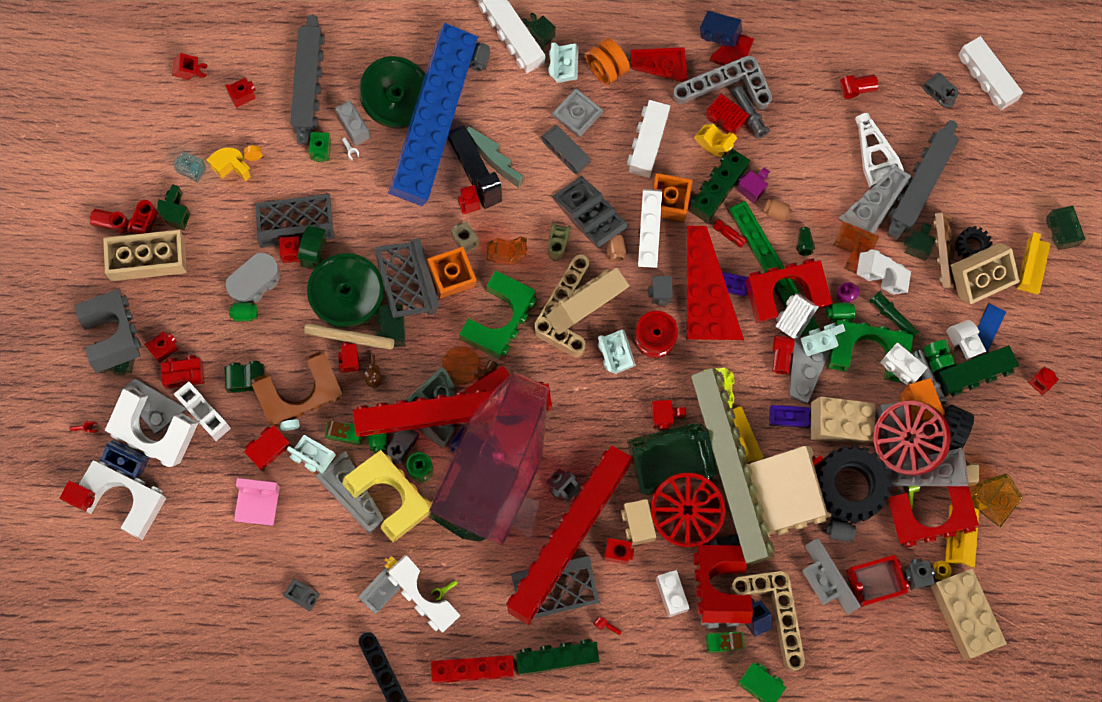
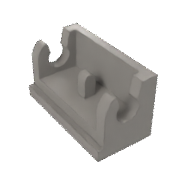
(378, 592)

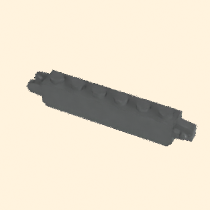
(306, 80)
(923, 180)

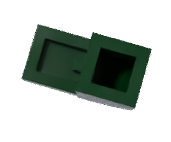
(170, 210)
(311, 246)

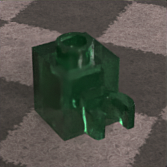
(541, 29)
(919, 243)

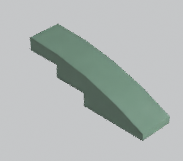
(491, 153)

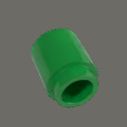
(840, 311)
(243, 312)
(378, 442)

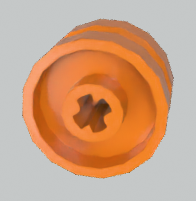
(607, 61)

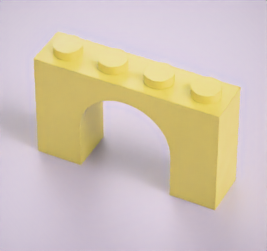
(382, 470)

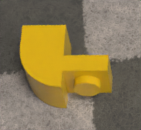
(714, 140)
(226, 160)

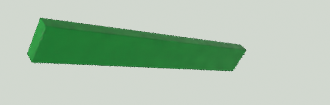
(765, 254)

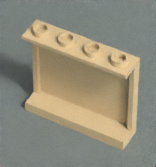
(789, 490)

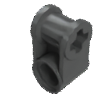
(941, 89)
(404, 442)

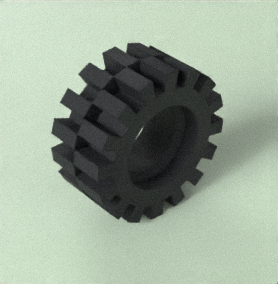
(973, 233)

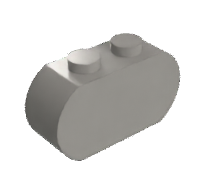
(253, 279)

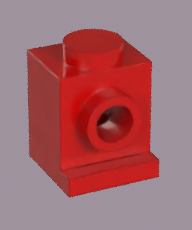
(241, 92)
(468, 199)
(164, 351)
(349, 358)
(1046, 378)

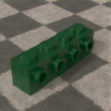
(719, 185)
(976, 371)
(559, 658)

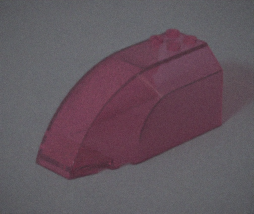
(495, 460)

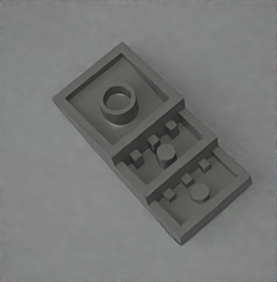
(589, 211)

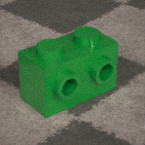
(761, 684)

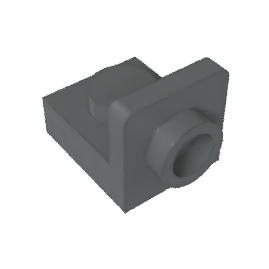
(301, 594)

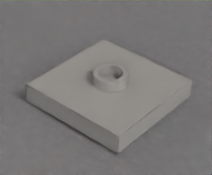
(577, 113)

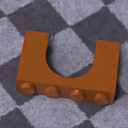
(279, 409)

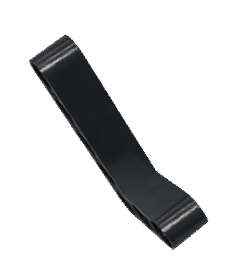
(486, 184)
(384, 668)

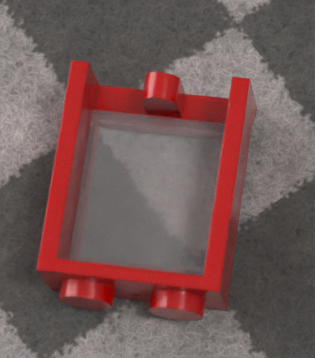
(877, 581)

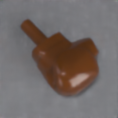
(372, 375)

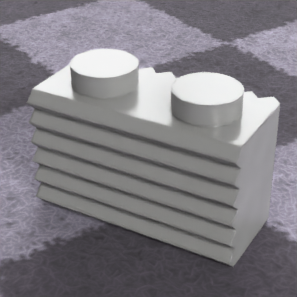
(352, 123)

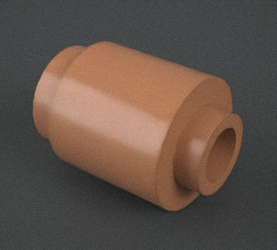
(777, 210)
(616, 249)

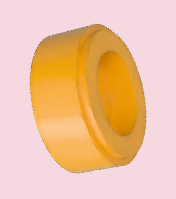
(252, 153)

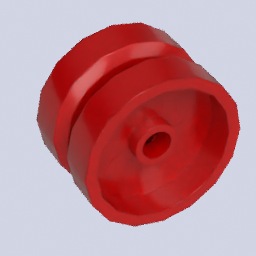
(665, 333)

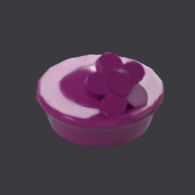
(848, 292)

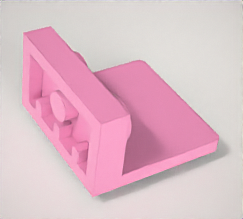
(256, 501)

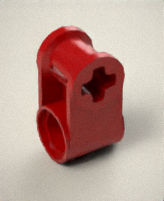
(140, 222)

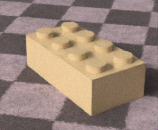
(145, 255)
(586, 299)
(968, 614)

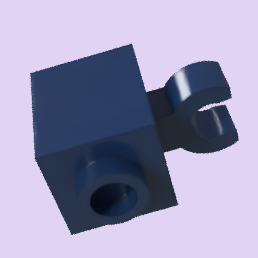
(761, 619)

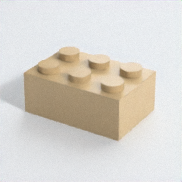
(985, 273)
(842, 421)

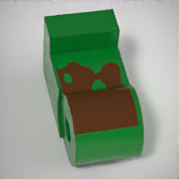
(342, 433)
(724, 642)

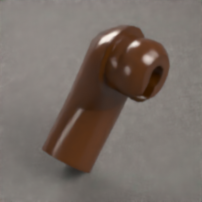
(489, 368)

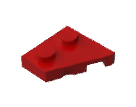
(729, 54)

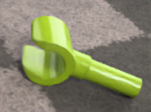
(911, 490)
(443, 590)

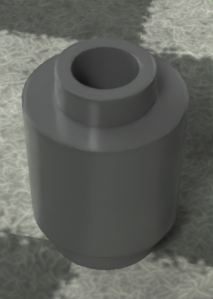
(480, 57)
(840, 530)

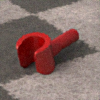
(87, 427)
(601, 622)

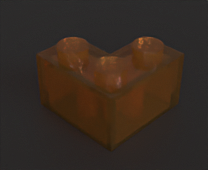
(854, 241)

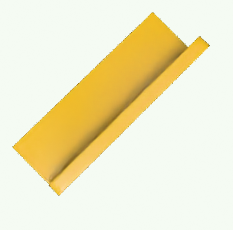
(1033, 264)
(747, 437)
(962, 547)

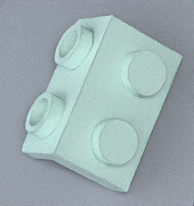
(563, 62)
(820, 341)
(616, 352)
(312, 454)

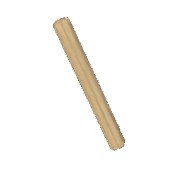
(349, 336)

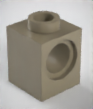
(469, 243)

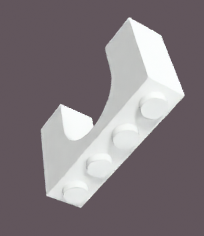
(125, 426)
(146, 501)

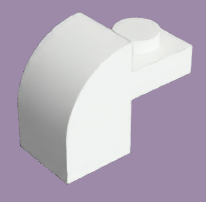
(966, 336)

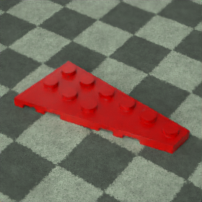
(708, 300)

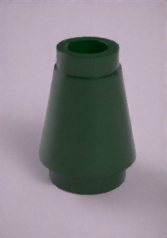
(805, 242)

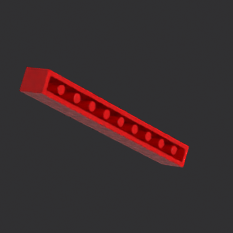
(420, 413)
(569, 535)

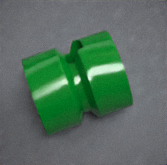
(939, 356)
(420, 467)

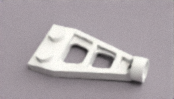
(875, 172)

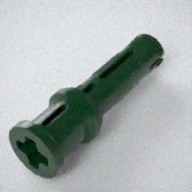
(887, 308)

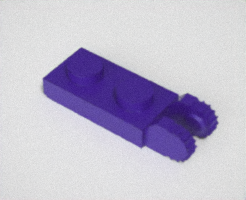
(789, 416)

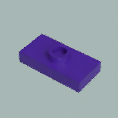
(735, 284)

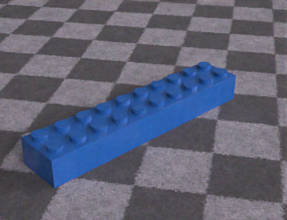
(433, 115)

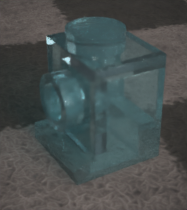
(196, 166)

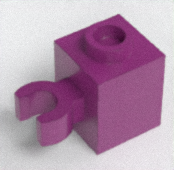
(753, 185)

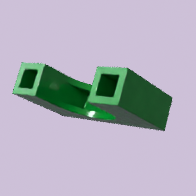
(497, 341)
(841, 356)

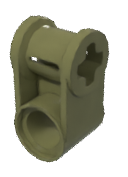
(558, 238)

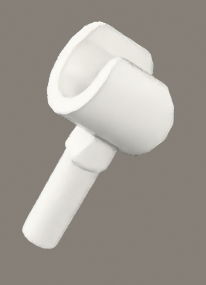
(350, 149)

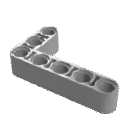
(725, 80)

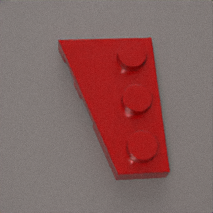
(661, 62)

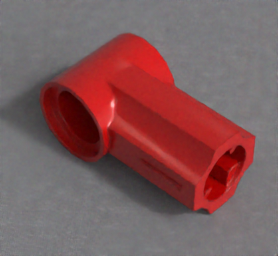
(853, 86)
(109, 220)
(782, 348)

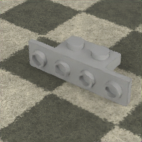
(827, 580)

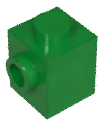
(320, 146)

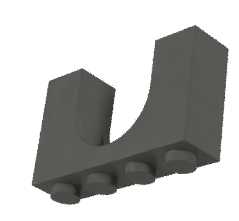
(123, 344)

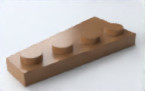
(946, 250)

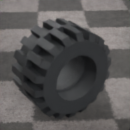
(960, 427)

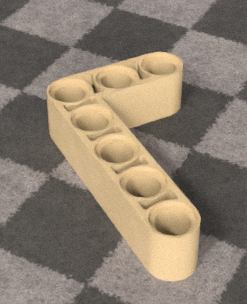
(564, 288)
(779, 611)

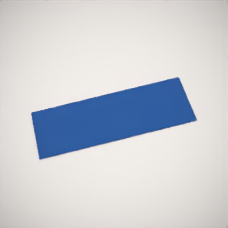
(990, 324)

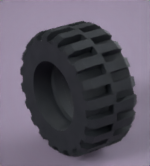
(874, 474)

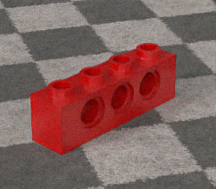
(472, 669)

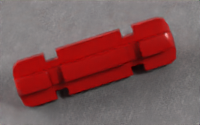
(729, 233)

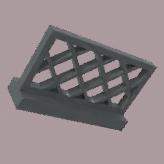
(272, 236)
(421, 271)
(574, 565)

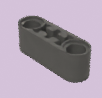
(565, 149)

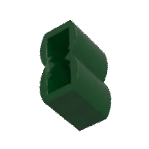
(239, 376)

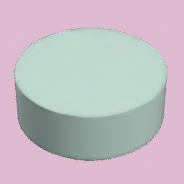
(289, 425)

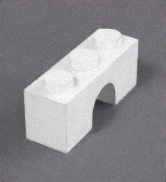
(876, 266)
(202, 411)

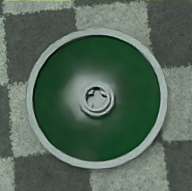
(391, 90)
(345, 290)

